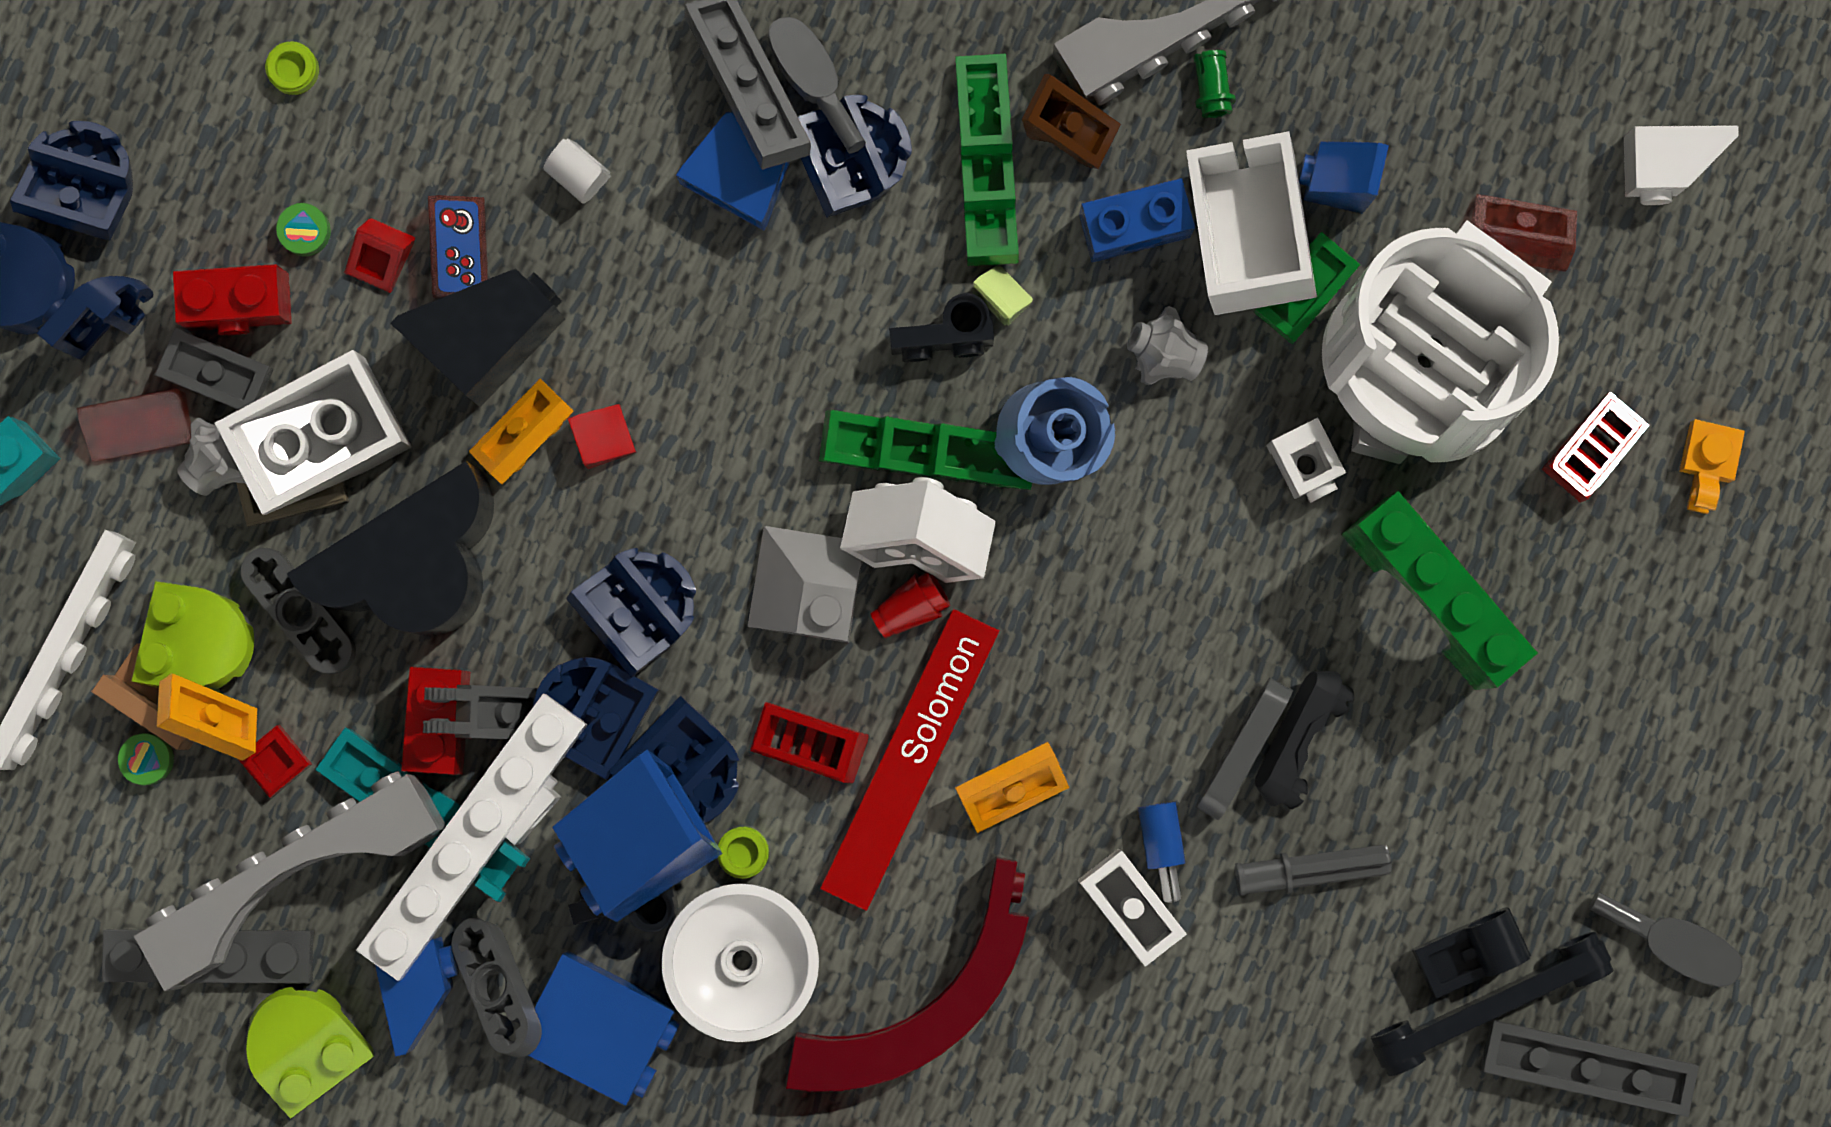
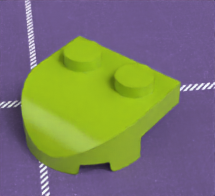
(193, 637)
(302, 1046)

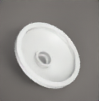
(717, 994)

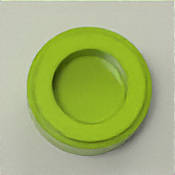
(292, 68)
(743, 852)

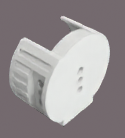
(1493, 333)

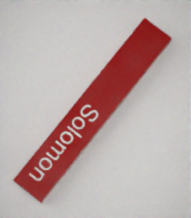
(910, 759)

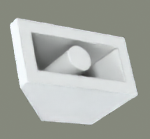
(1670, 158)

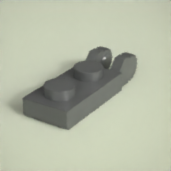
(481, 710)

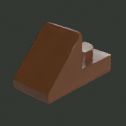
(1069, 122)

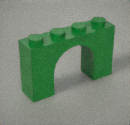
(1480, 636)

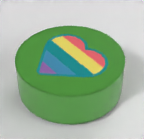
(303, 229)
(145, 759)

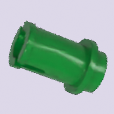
(1213, 84)

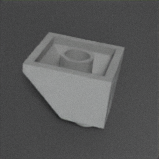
(804, 585)

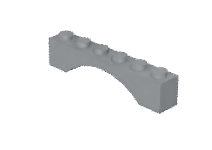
(1112, 51)
(199, 935)

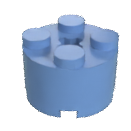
(1080, 421)

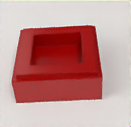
(276, 761)

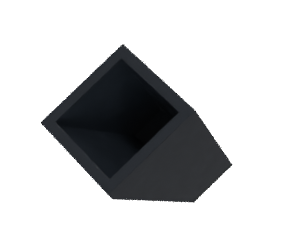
(483, 330)

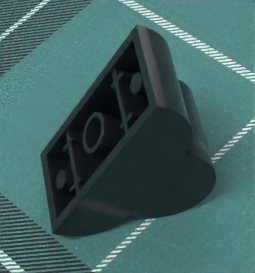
(410, 560)

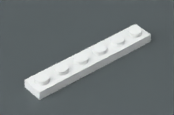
(471, 837)

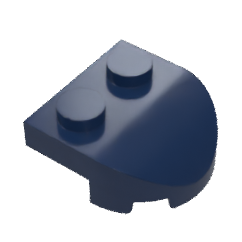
(861, 177)
(76, 180)
(30, 278)
(90, 311)
(637, 606)
(604, 700)
(696, 754)

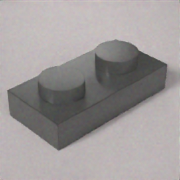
(213, 370)

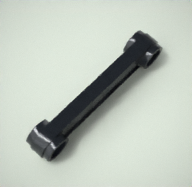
(1581, 961)

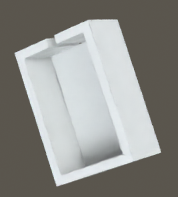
(1251, 224)

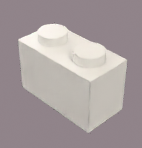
(1132, 907)

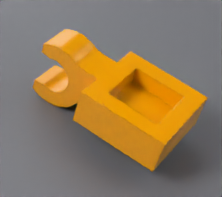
(1712, 457)

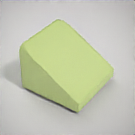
(1001, 294)

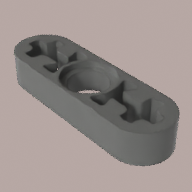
(312, 648)
(1248, 743)
(515, 998)

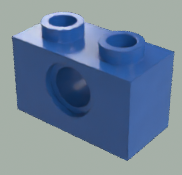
(1136, 220)

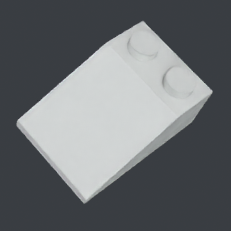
(313, 433)

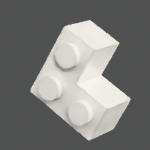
(919, 527)

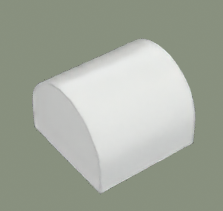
(576, 170)

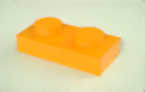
(521, 431)
(207, 717)
(1012, 787)

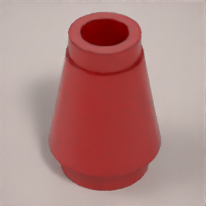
(911, 605)

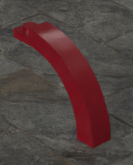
(895, 1050)

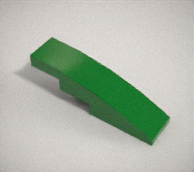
(987, 159)
(915, 449)

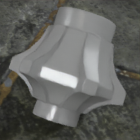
(1166, 349)
(207, 460)

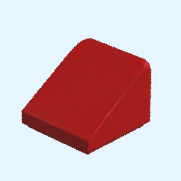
(378, 254)
(601, 436)

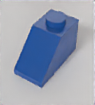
(1343, 174)
(418, 996)

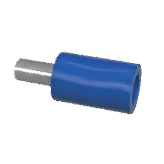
(1163, 844)

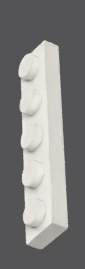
(63, 647)

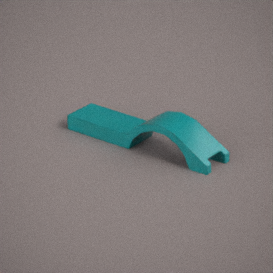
(358, 764)

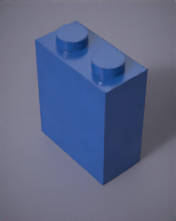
(601, 1028)

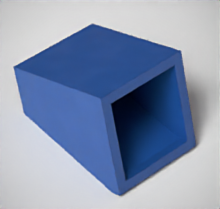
(634, 838)

